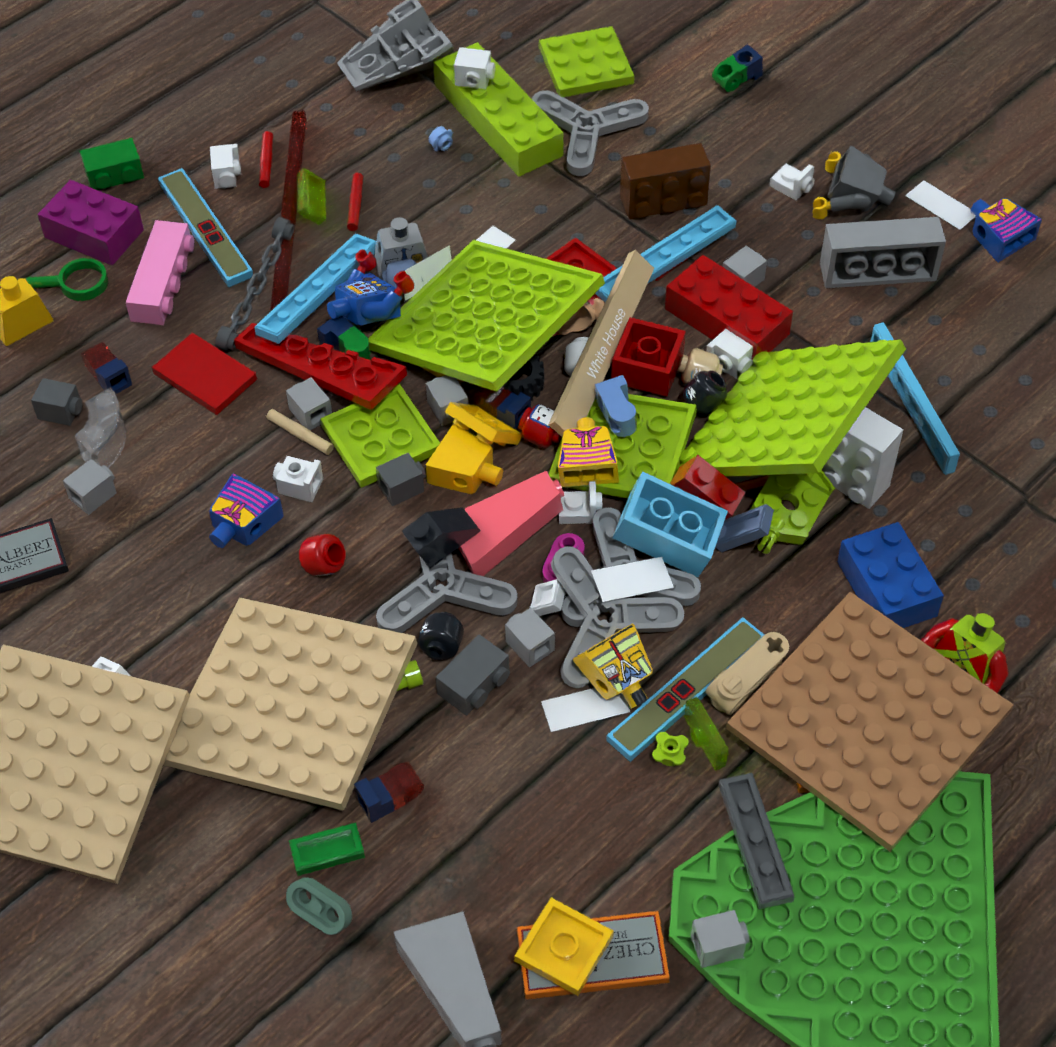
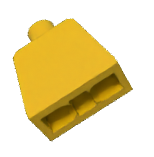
(20, 310)
(462, 463)

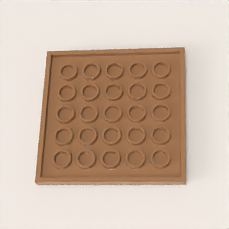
(870, 720)

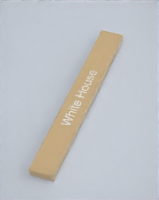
(602, 343)

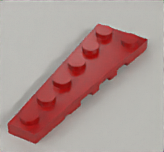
(338, 372)

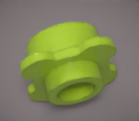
(666, 756)

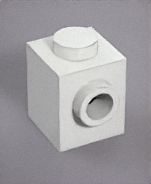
(473, 68)

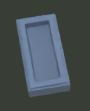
(745, 528)

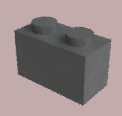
(473, 675)

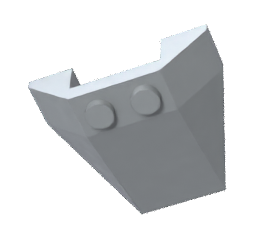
(396, 48)

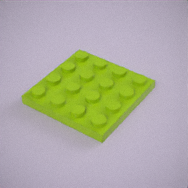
(652, 448)

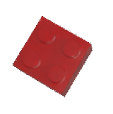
(648, 356)

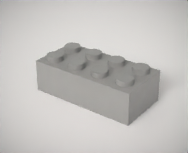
(882, 252)

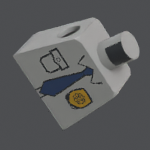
(398, 243)

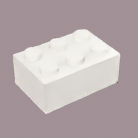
(865, 458)

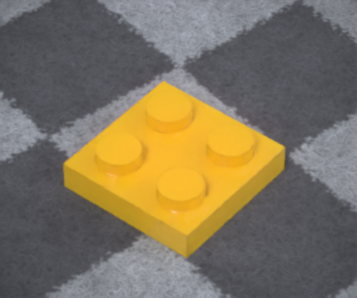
(487, 426)
(564, 946)

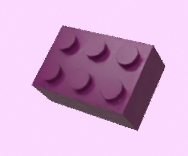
(91, 222)

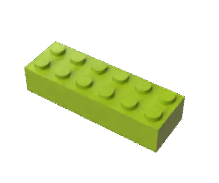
(503, 117)

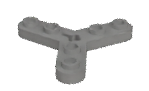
(602, 121)
(614, 553)
(461, 589)
(647, 614)

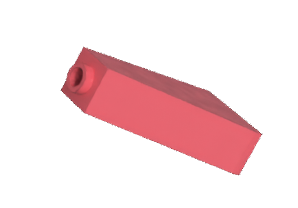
(510, 520)

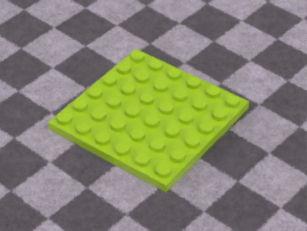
(485, 314)
(793, 408)

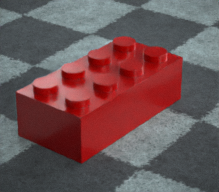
(718, 300)

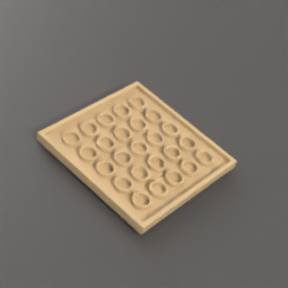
(290, 702)
(78, 760)

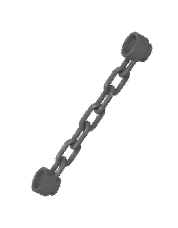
(281, 231)

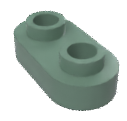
(320, 909)

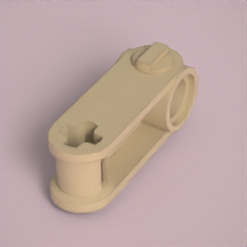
(748, 673)

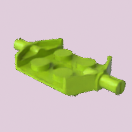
(808, 496)

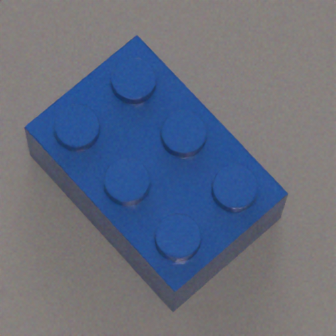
(890, 575)

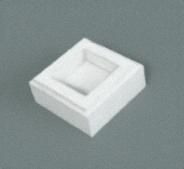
(548, 597)

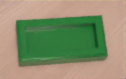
(326, 849)

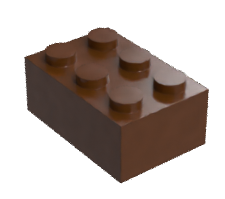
(664, 181)

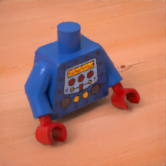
(366, 297)

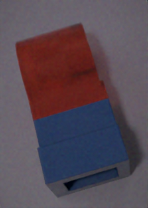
(106, 366)
(503, 404)
(388, 791)

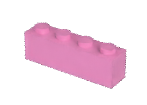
(159, 272)

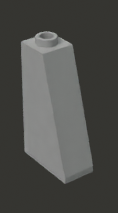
(450, 974)

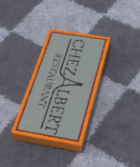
(630, 960)

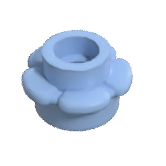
(441, 138)

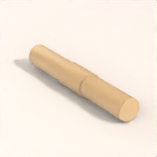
(300, 431)

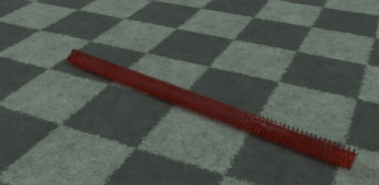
(289, 206)

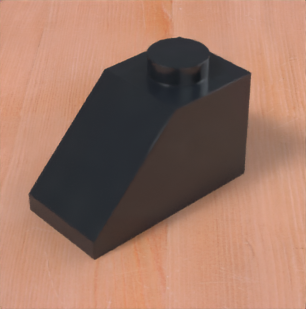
(440, 533)

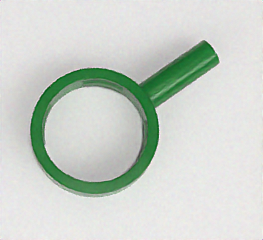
(66, 271)

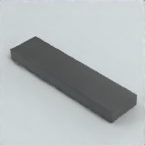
(756, 841)

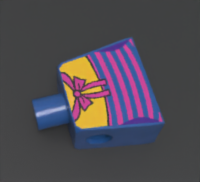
(1003, 227)
(243, 512)

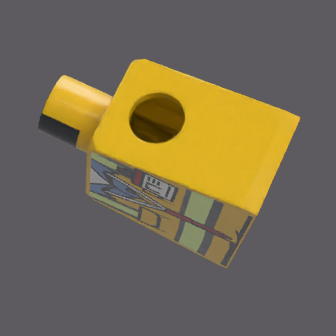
(617, 666)

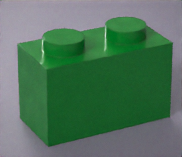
(112, 164)

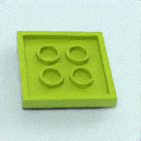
(586, 61)
(379, 435)

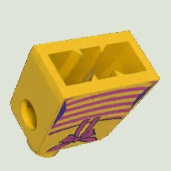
(587, 455)

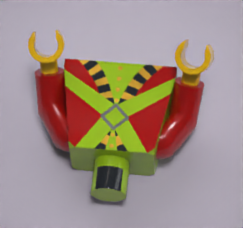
(972, 647)

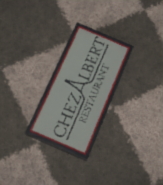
(30, 555)

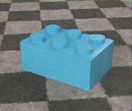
(670, 524)

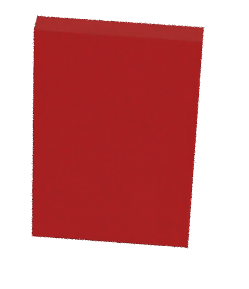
(581, 256)
(204, 373)

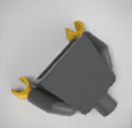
(855, 184)

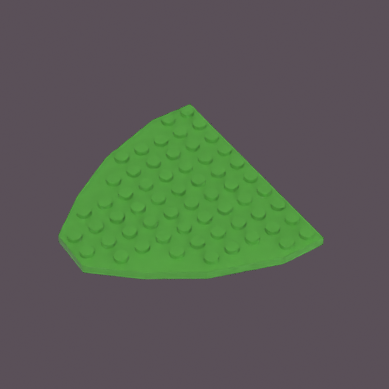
(875, 937)

